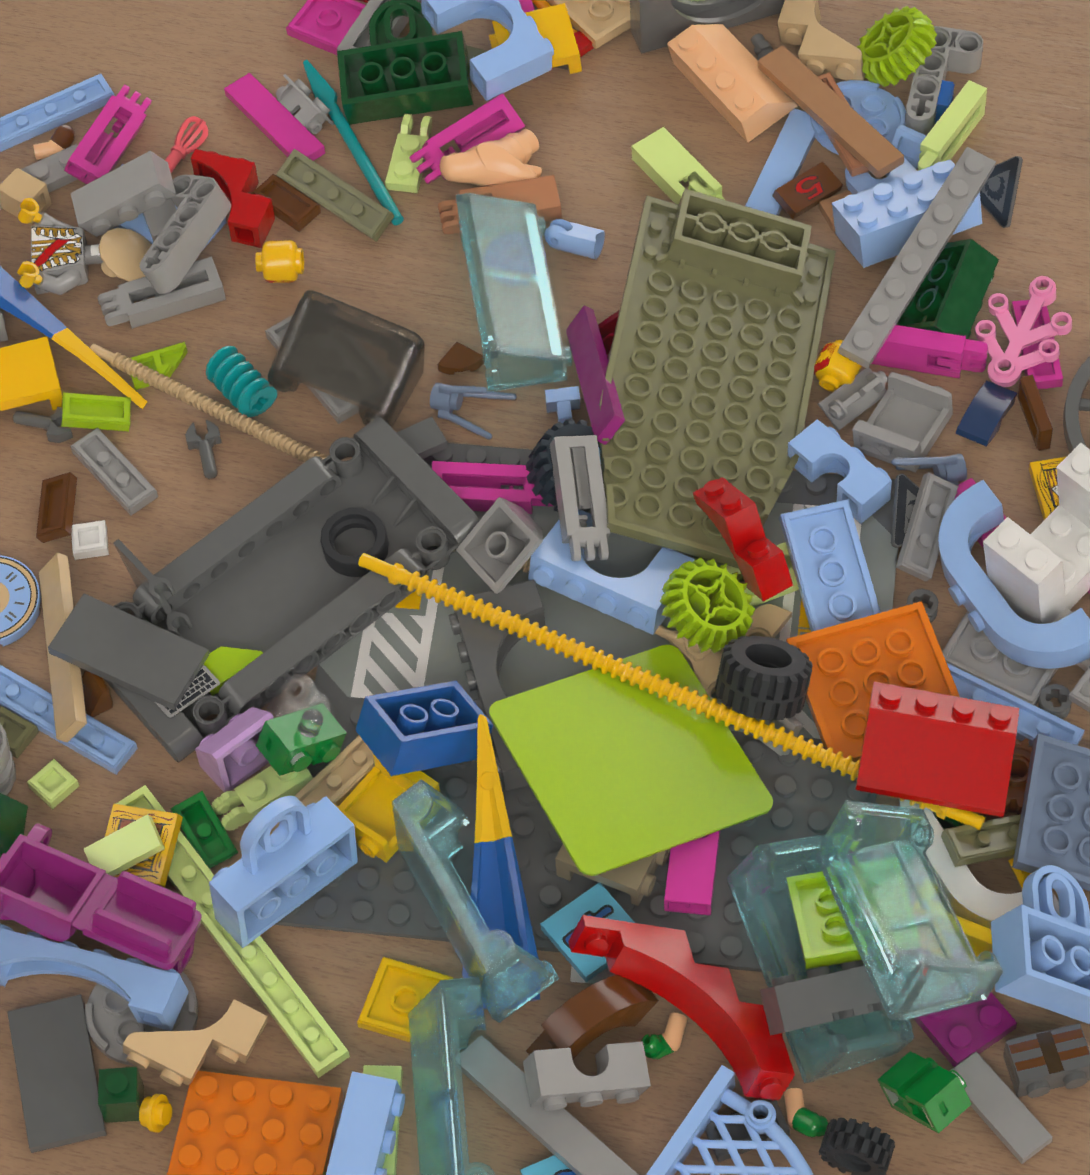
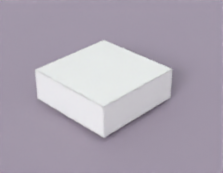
(89, 540)

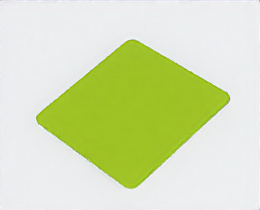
(625, 767)

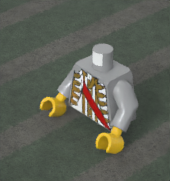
(57, 253)

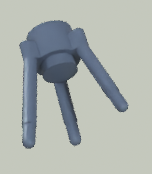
(449, 398)
(949, 468)

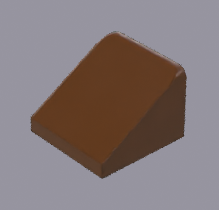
(96, 694)

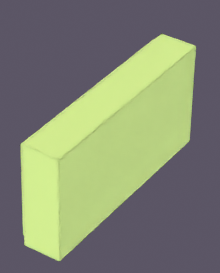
(125, 846)

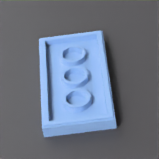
(829, 564)

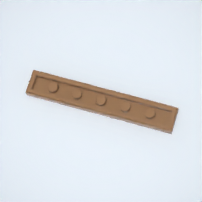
(831, 112)

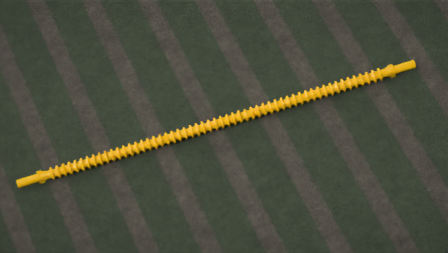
(398, 575)

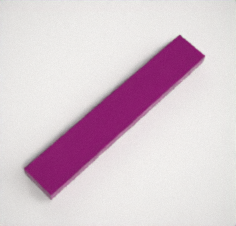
(591, 368)

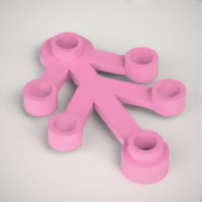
(1023, 334)

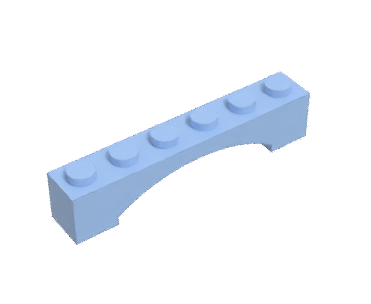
(152, 993)

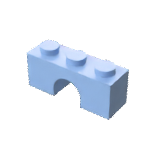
(824, 452)

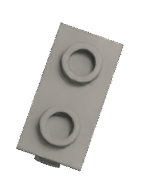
(312, 113)
(854, 398)

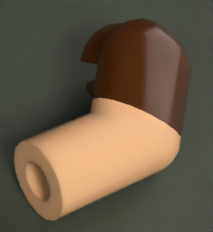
(60, 140)

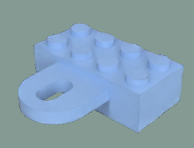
(885, 211)
(282, 868)
(1046, 953)

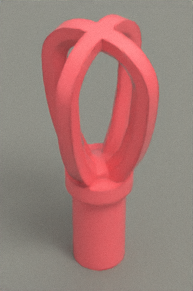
(180, 148)

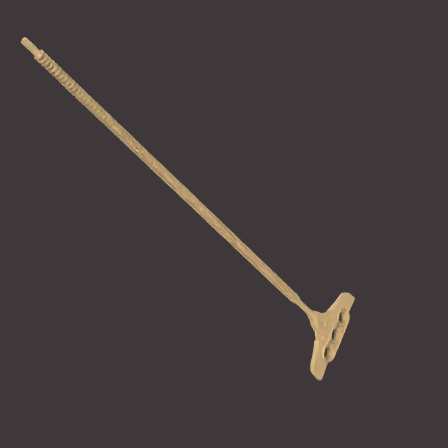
(767, 618)

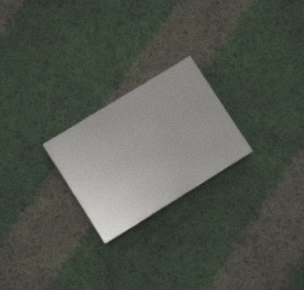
(979, 657)

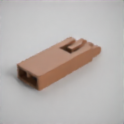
(539, 191)

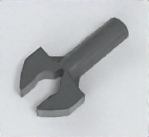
(49, 423)
(205, 447)

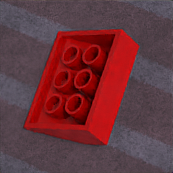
(938, 749)

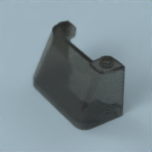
(349, 357)

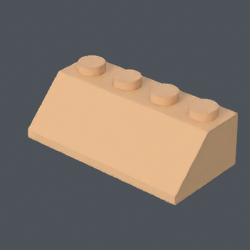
(729, 78)

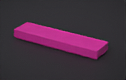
(273, 118)

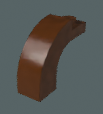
(593, 1012)

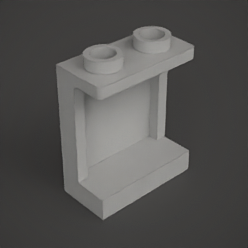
(904, 421)

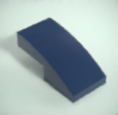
(986, 413)

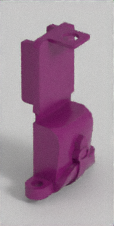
(64, 894)

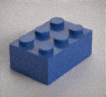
(421, 727)

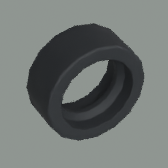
(347, 519)

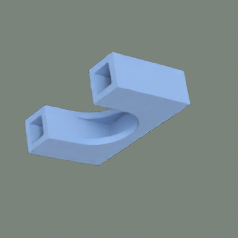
(507, 65)
(626, 599)

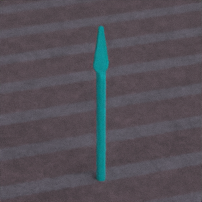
(329, 97)

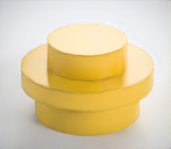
(155, 1112)

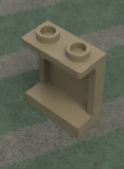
(633, 878)

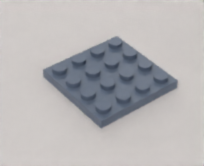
(1056, 810)

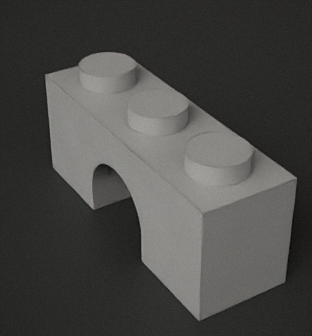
(556, 1081)

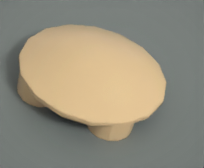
(122, 253)

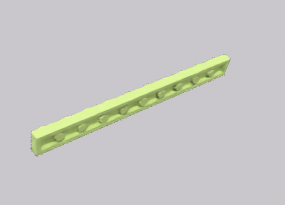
(255, 961)

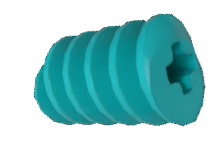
(240, 382)

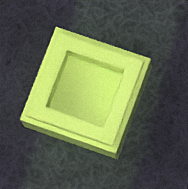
(53, 784)

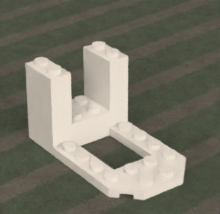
(1050, 568)

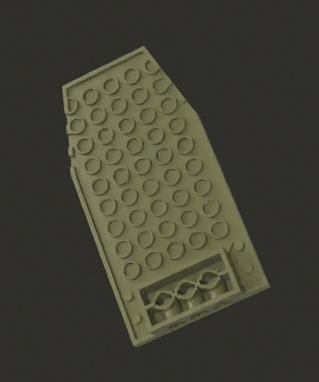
(710, 365)

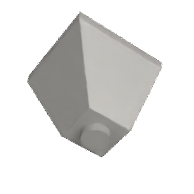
(501, 543)

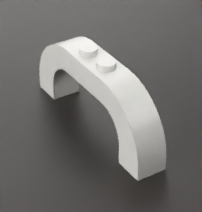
(963, 891)

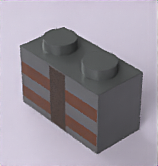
(1048, 1061)

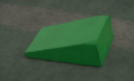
(204, 830)

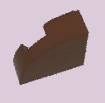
(460, 359)

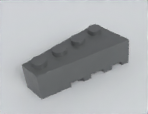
(819, 998)

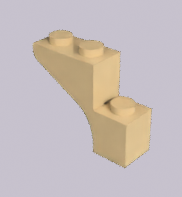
(820, 48)
(183, 1052)

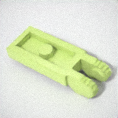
(402, 172)
(257, 794)

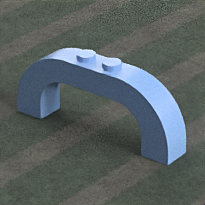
(1028, 643)

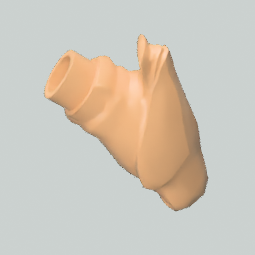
(494, 161)

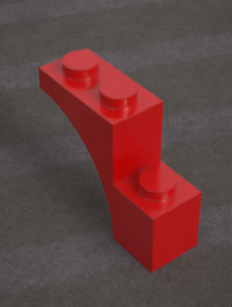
(237, 177)
(740, 526)

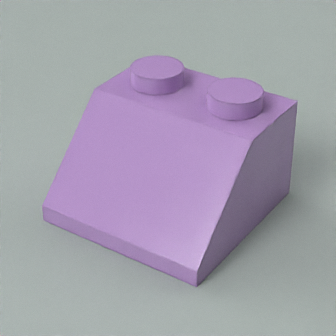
(232, 752)

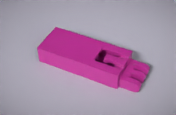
(484, 124)
(100, 151)
(931, 352)
(481, 484)
(692, 876)

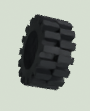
(856, 1147)

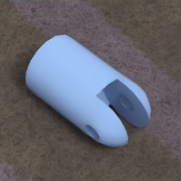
(575, 238)

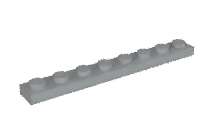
(916, 258)

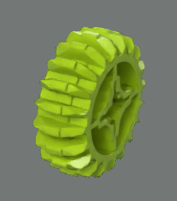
(896, 45)
(701, 608)

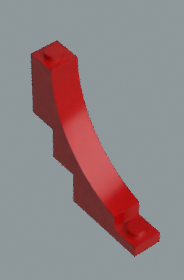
(706, 993)

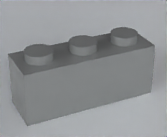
(123, 194)

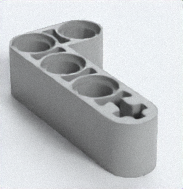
(954, 52)
(198, 215)

